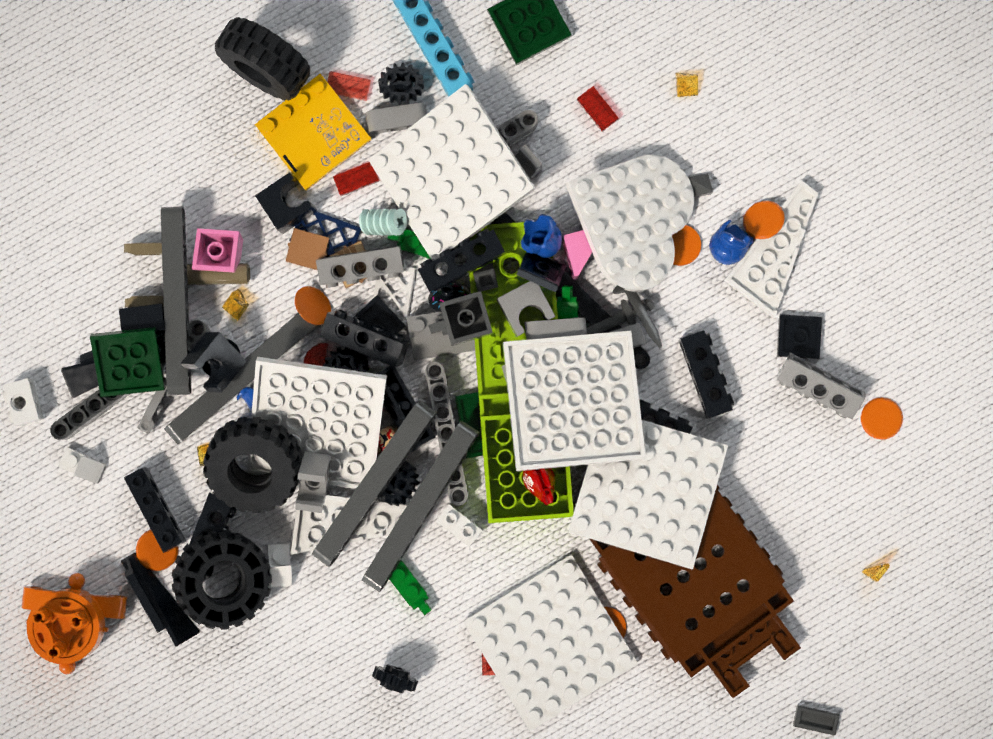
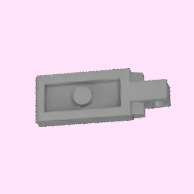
(154, 407)

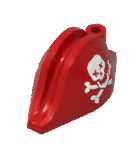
(540, 484)

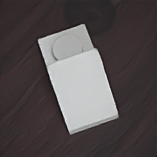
(82, 465)
(279, 565)

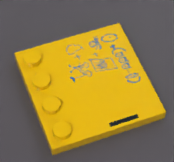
(313, 132)

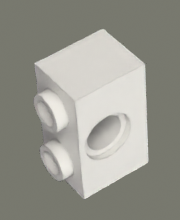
(32, 410)
(459, 525)

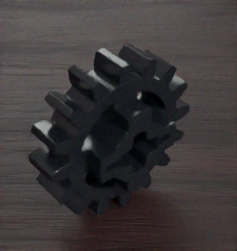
(401, 83)
(347, 360)
(401, 485)
(395, 678)

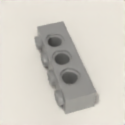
(327, 265)
(795, 366)

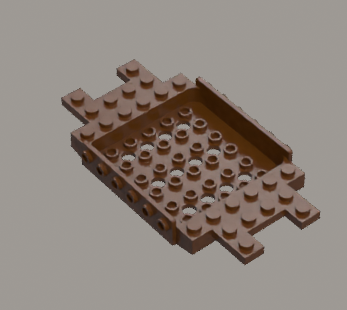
(735, 629)

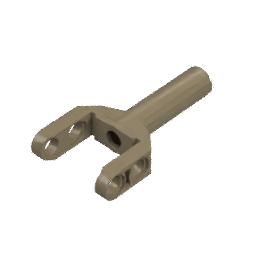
(195, 277)

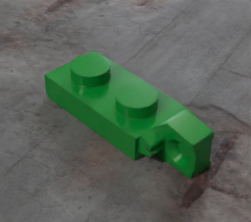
(410, 243)
(567, 304)
(410, 588)

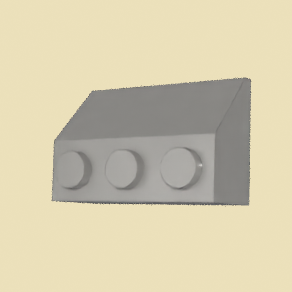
(430, 345)

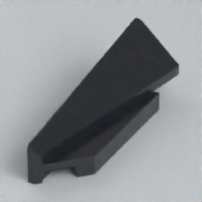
(83, 376)
(158, 602)

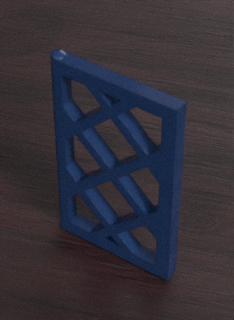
(340, 224)

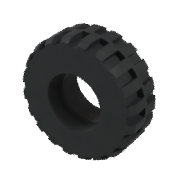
(262, 58)
(247, 490)
(242, 601)

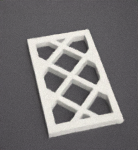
(408, 288)

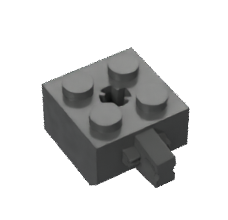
(458, 331)

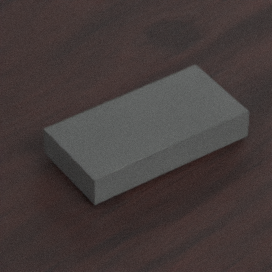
(816, 720)

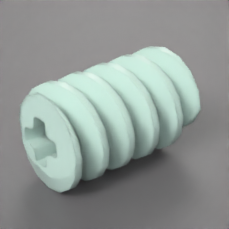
(383, 221)

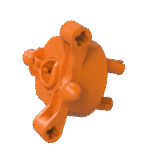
(68, 621)

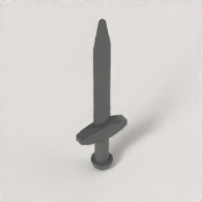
(628, 314)
(642, 314)

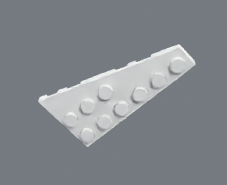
(769, 262)
(312, 526)

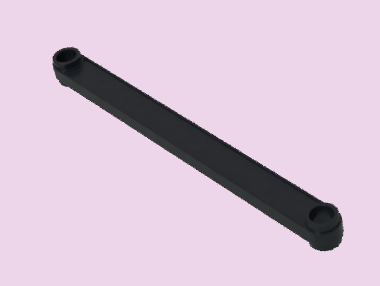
(587, 305)

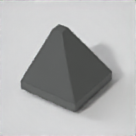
(701, 185)
(485, 278)

